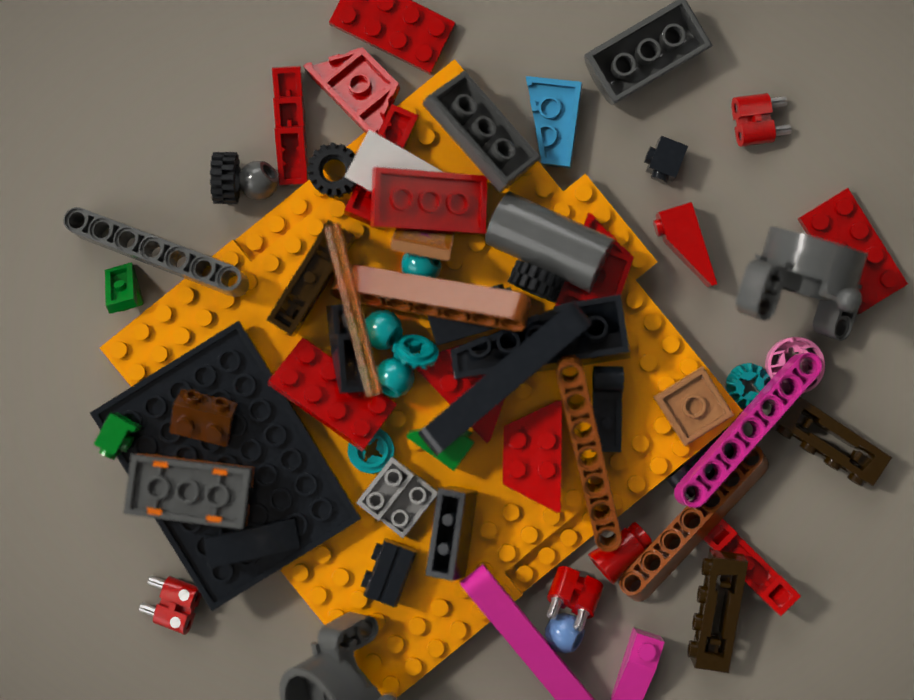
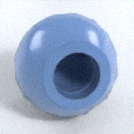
(562, 635)

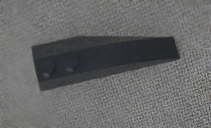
(599, 343)

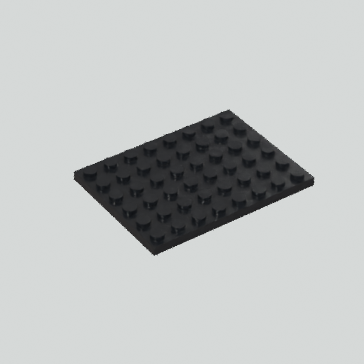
(265, 434)

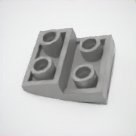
(397, 497)

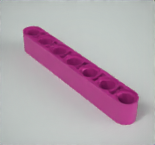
(760, 423)
(523, 636)

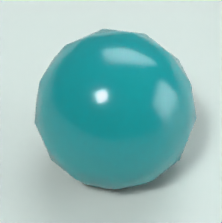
(421, 265)
(383, 329)
(395, 378)

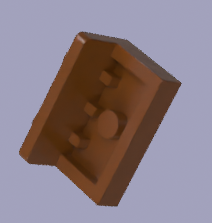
(203, 417)

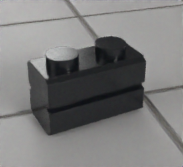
(389, 572)

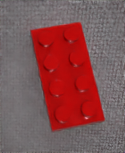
(396, 28)
(428, 201)
(844, 223)
(311, 384)

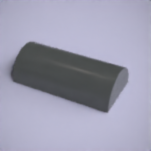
(646, 51)
(481, 131)
(548, 240)

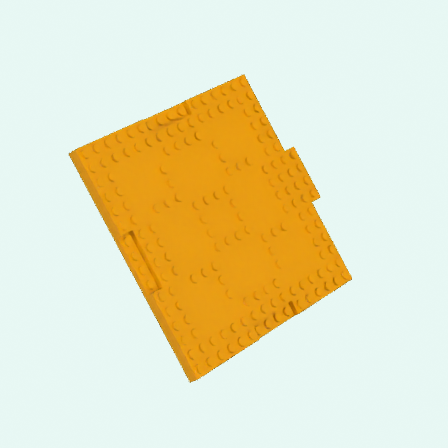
(509, 532)

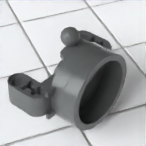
(808, 268)
(333, 667)

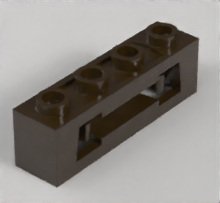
(306, 285)
(869, 466)
(711, 655)

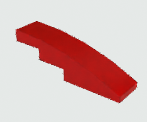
(290, 125)
(396, 129)

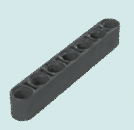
(145, 245)

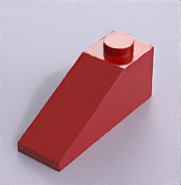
(684, 237)

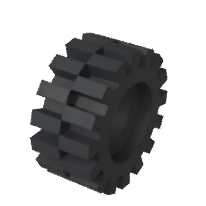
(316, 166)
(225, 177)
(536, 281)

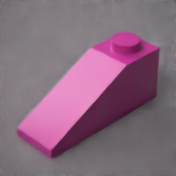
(638, 665)

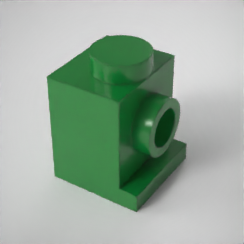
(116, 435)

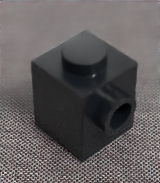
(665, 159)

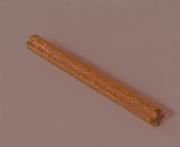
(353, 309)

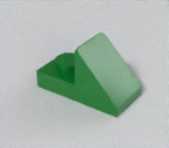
(122, 288)

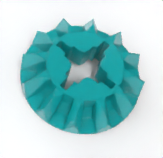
(408, 344)
(745, 372)
(374, 463)

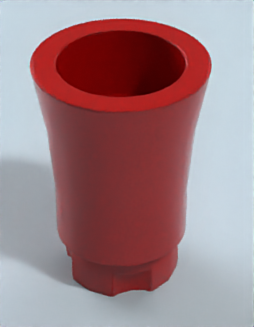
(615, 563)

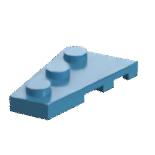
(555, 115)

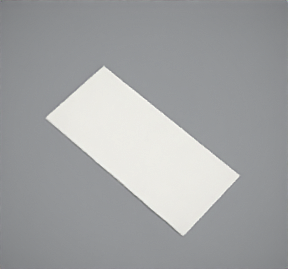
(380, 152)

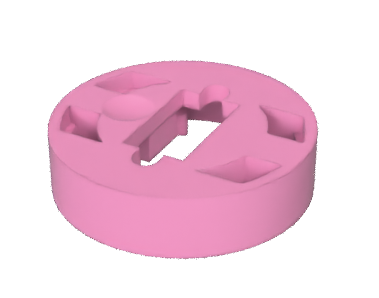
(799, 345)

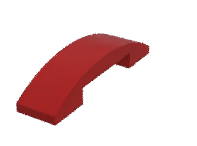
(759, 574)

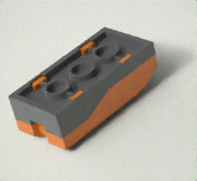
(189, 490)

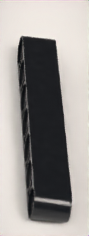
(505, 378)

